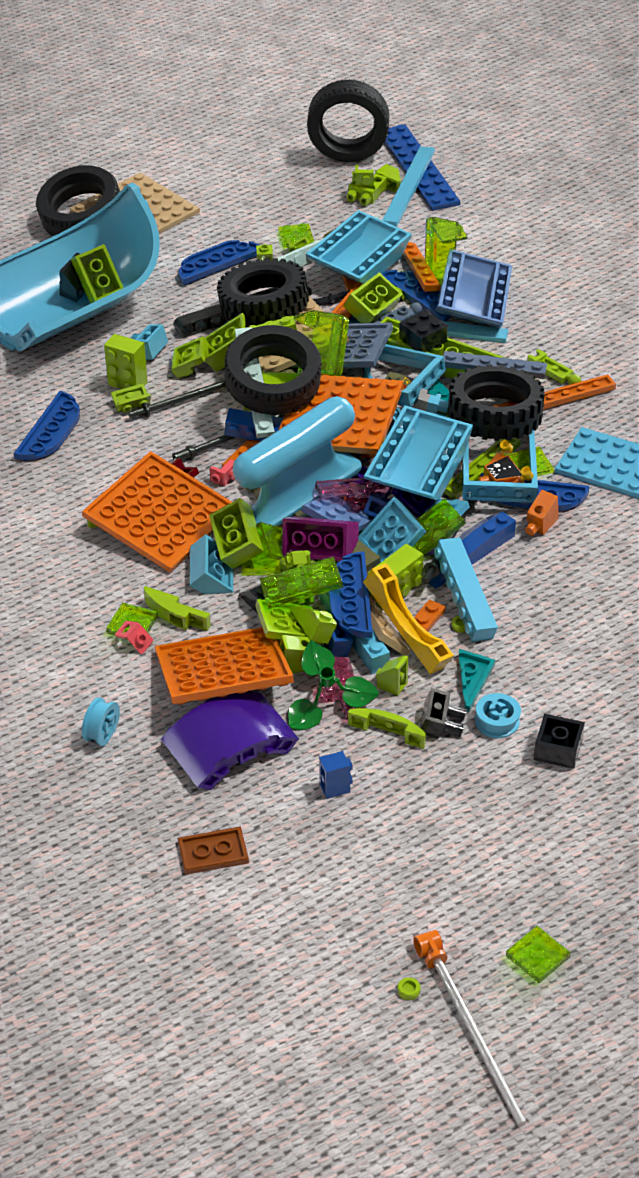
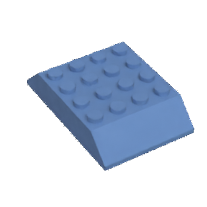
(474, 289)

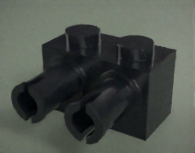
(436, 710)

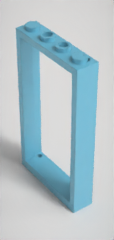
(432, 364)
(501, 490)

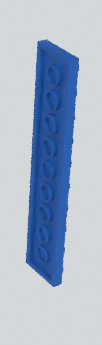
(433, 185)

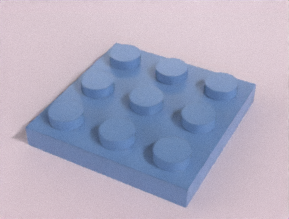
(336, 509)

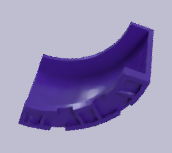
(227, 733)

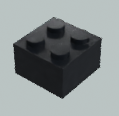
(423, 331)
(559, 741)

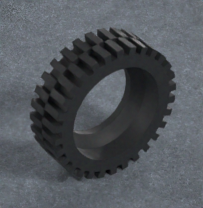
(259, 309)

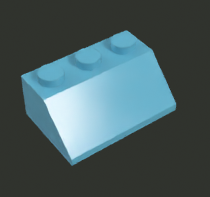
(207, 570)

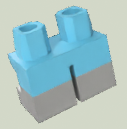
(431, 403)

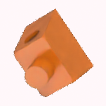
(542, 513)

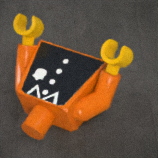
(503, 469)

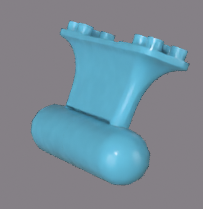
(294, 459)

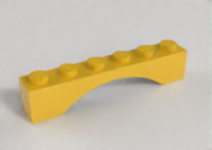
(385, 589)

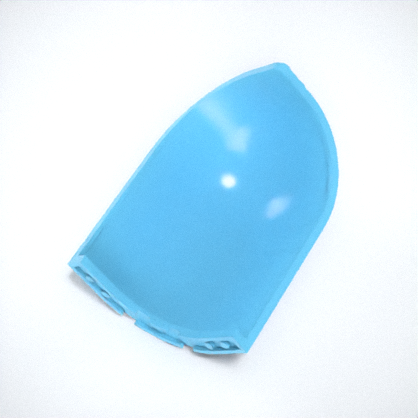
(30, 279)

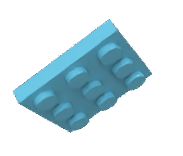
(391, 530)

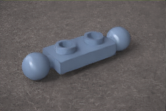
(403, 312)

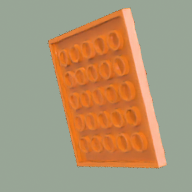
(373, 405)
(156, 510)
(222, 665)

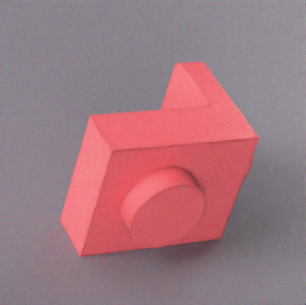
(223, 475)

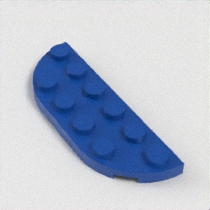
(215, 259)
(414, 292)
(50, 429)
(568, 494)
(351, 603)

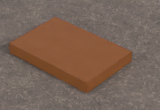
(213, 850)

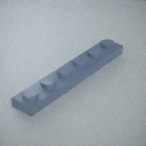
(468, 360)

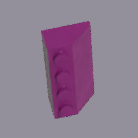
(320, 536)

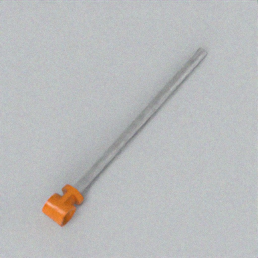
(431, 945)

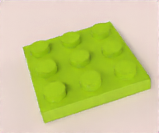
(279, 620)

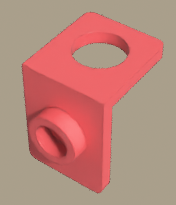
(135, 635)

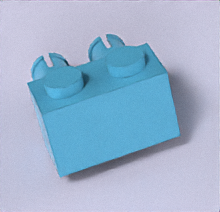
(153, 338)

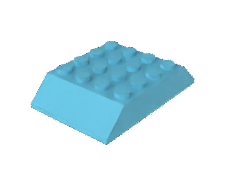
(360, 247)
(420, 453)

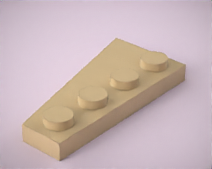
(384, 629)

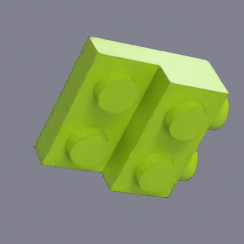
(188, 356)

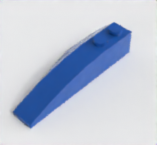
(483, 539)

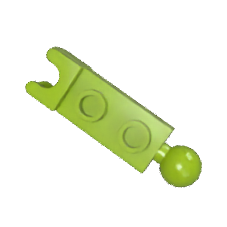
(555, 369)

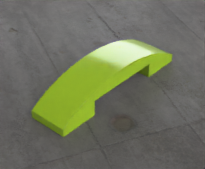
(388, 721)

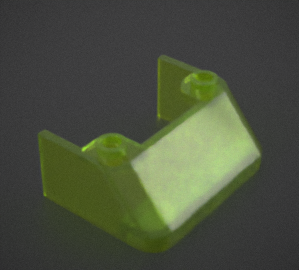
(439, 239)
(330, 338)

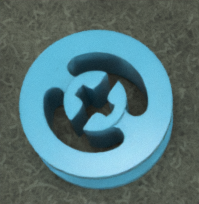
(100, 721)
(497, 723)

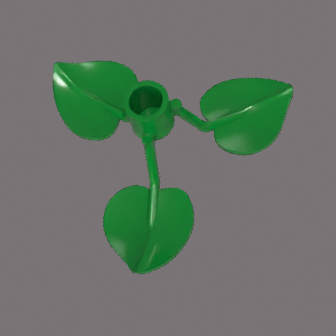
(319, 660)

